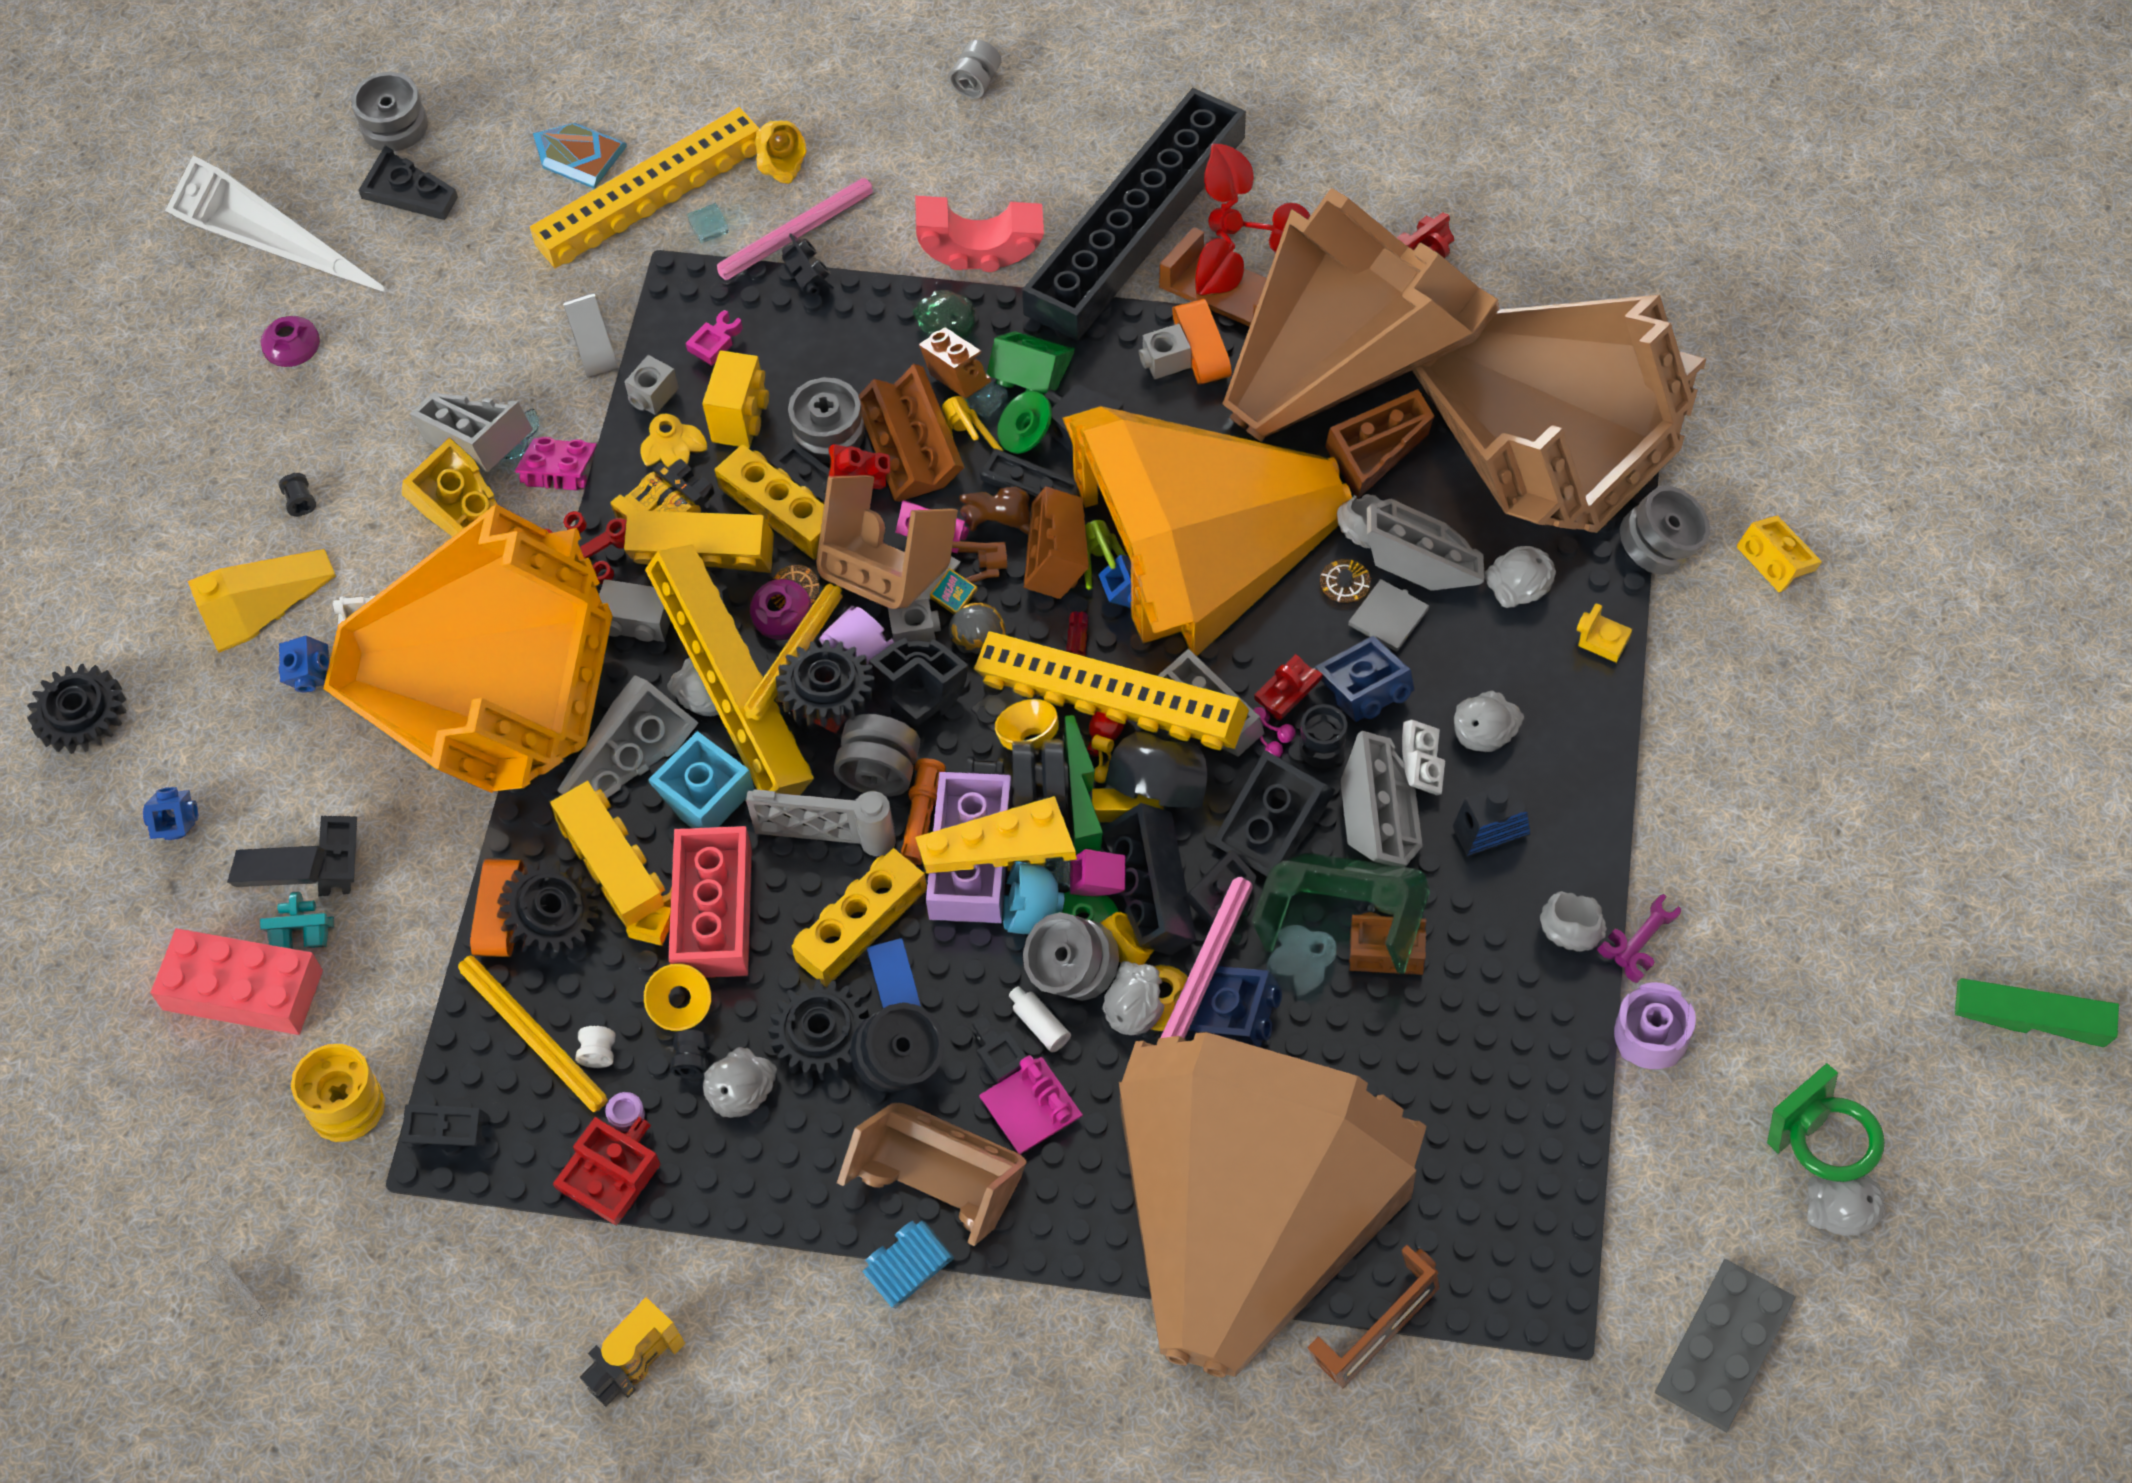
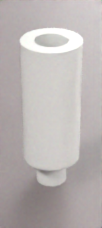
(1039, 1019)

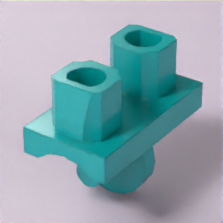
(313, 925)

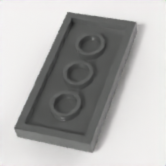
(1725, 1345)

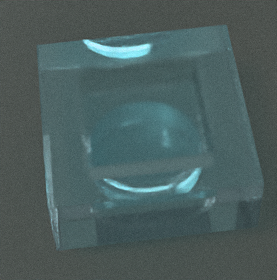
(708, 223)
(987, 399)

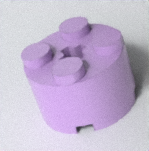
(857, 630)
(1651, 1045)

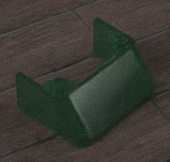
(1389, 887)

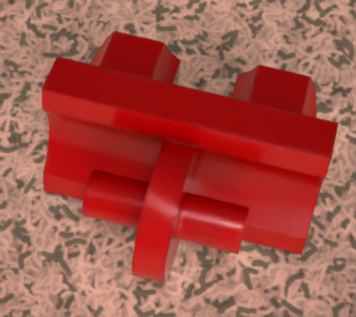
(1432, 233)
(856, 462)
(1287, 687)

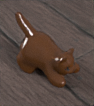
(1006, 507)

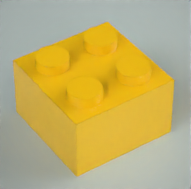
(735, 399)

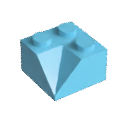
(702, 783)

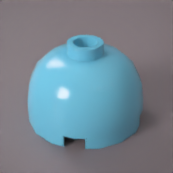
(1030, 898)

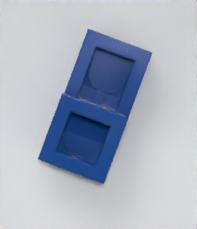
(893, 973)

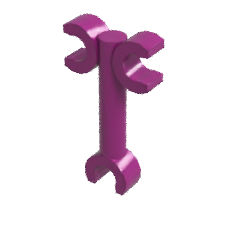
(1627, 953)

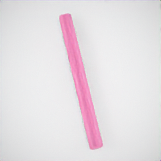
(797, 226)
(1208, 958)

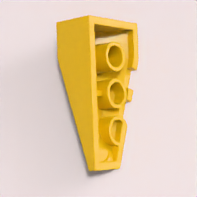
(448, 488)
(250, 595)

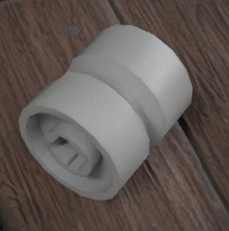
(974, 69)

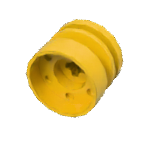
(338, 1092)

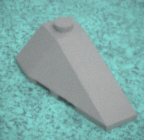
(630, 738)

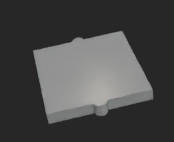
(1388, 615)

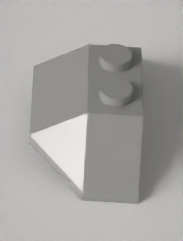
(1421, 548)
(1380, 803)

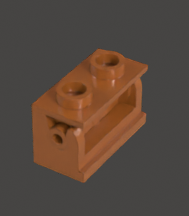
(954, 362)
(1369, 949)

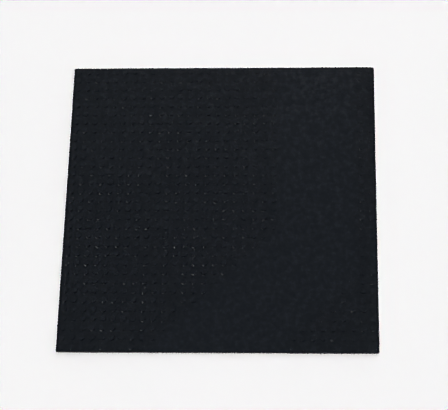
(1489, 1048)

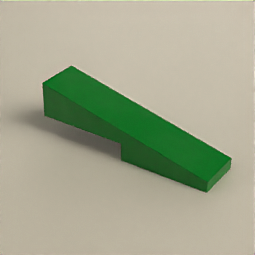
(1084, 824)
(2028, 1009)

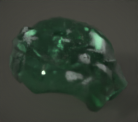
(936, 312)

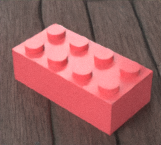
(711, 900)
(237, 981)

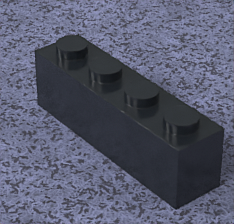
(1152, 878)

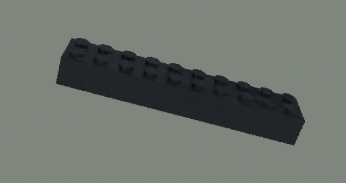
(1131, 215)

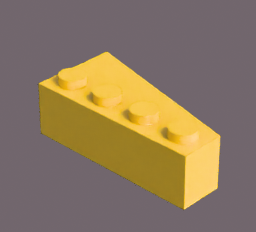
(719, 539)
(607, 854)

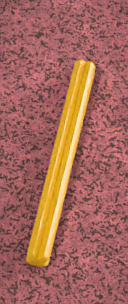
(803, 635)
(533, 1034)

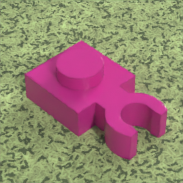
(712, 339)

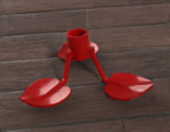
(1224, 178)

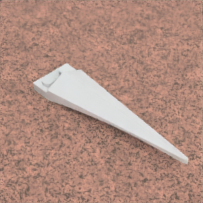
(230, 209)

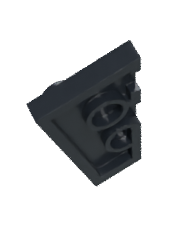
(404, 186)

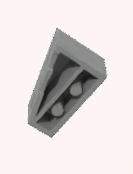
(480, 428)
(1193, 671)

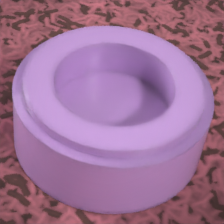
(623, 1110)

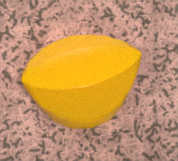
(1128, 946)

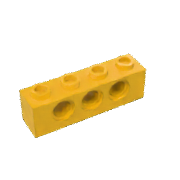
(738, 479)
(829, 960)

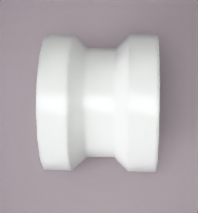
(595, 1046)

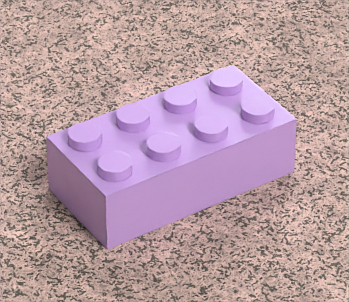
(976, 892)

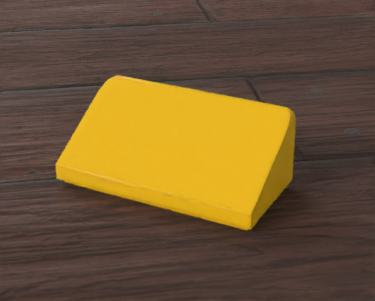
(1111, 803)

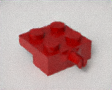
(608, 1169)

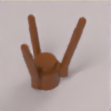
(990, 555)

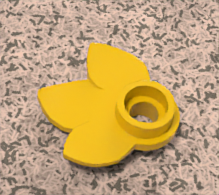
(673, 444)

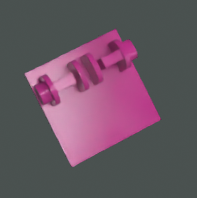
(555, 460)
(1030, 1104)

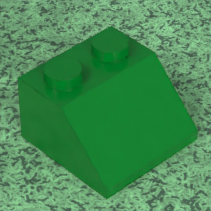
(1028, 362)

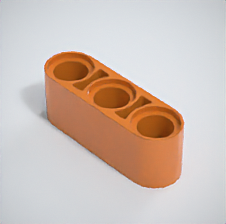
(1208, 352)
(486, 931)

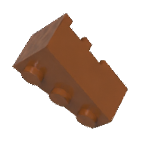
(1378, 439)
(1056, 543)

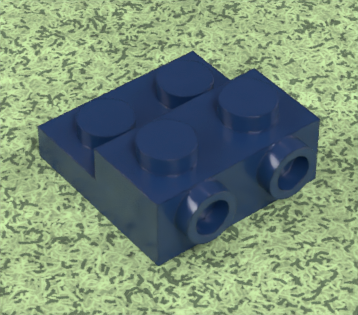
(1366, 679)
(1238, 1005)

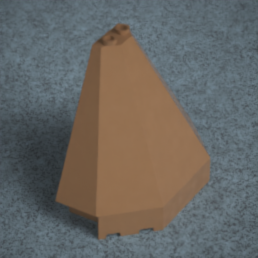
(1345, 316)
(1568, 405)
(1252, 1187)

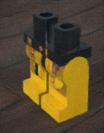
(666, 492)
(630, 1352)

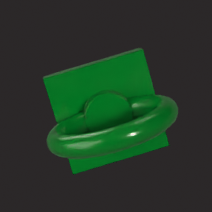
(1806, 1112)

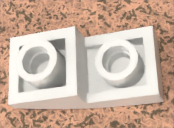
(1420, 757)

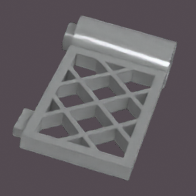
(863, 821)

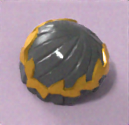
(971, 625)

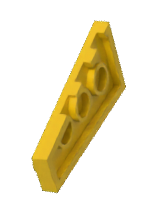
(1016, 834)

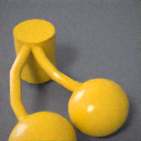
(1102, 745)

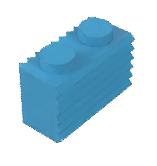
(907, 1263)

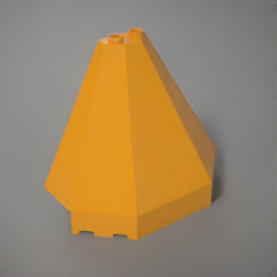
(1201, 515)
(481, 653)

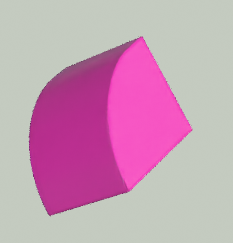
(1097, 873)

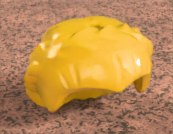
(782, 156)

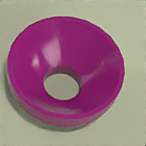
(294, 348)
(781, 623)

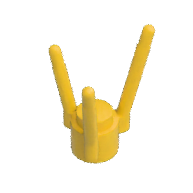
(961, 417)

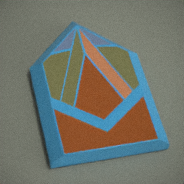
(578, 152)

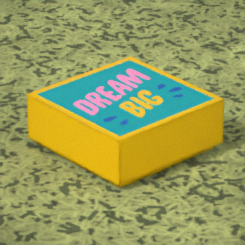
(953, 591)

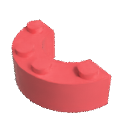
(977, 243)

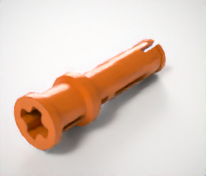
(923, 799)

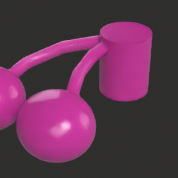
(1285, 733)

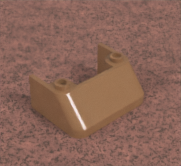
(858, 560)
(937, 1160)

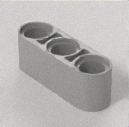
(590, 335)

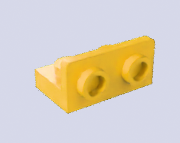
(1777, 552)

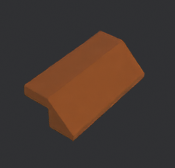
(911, 428)

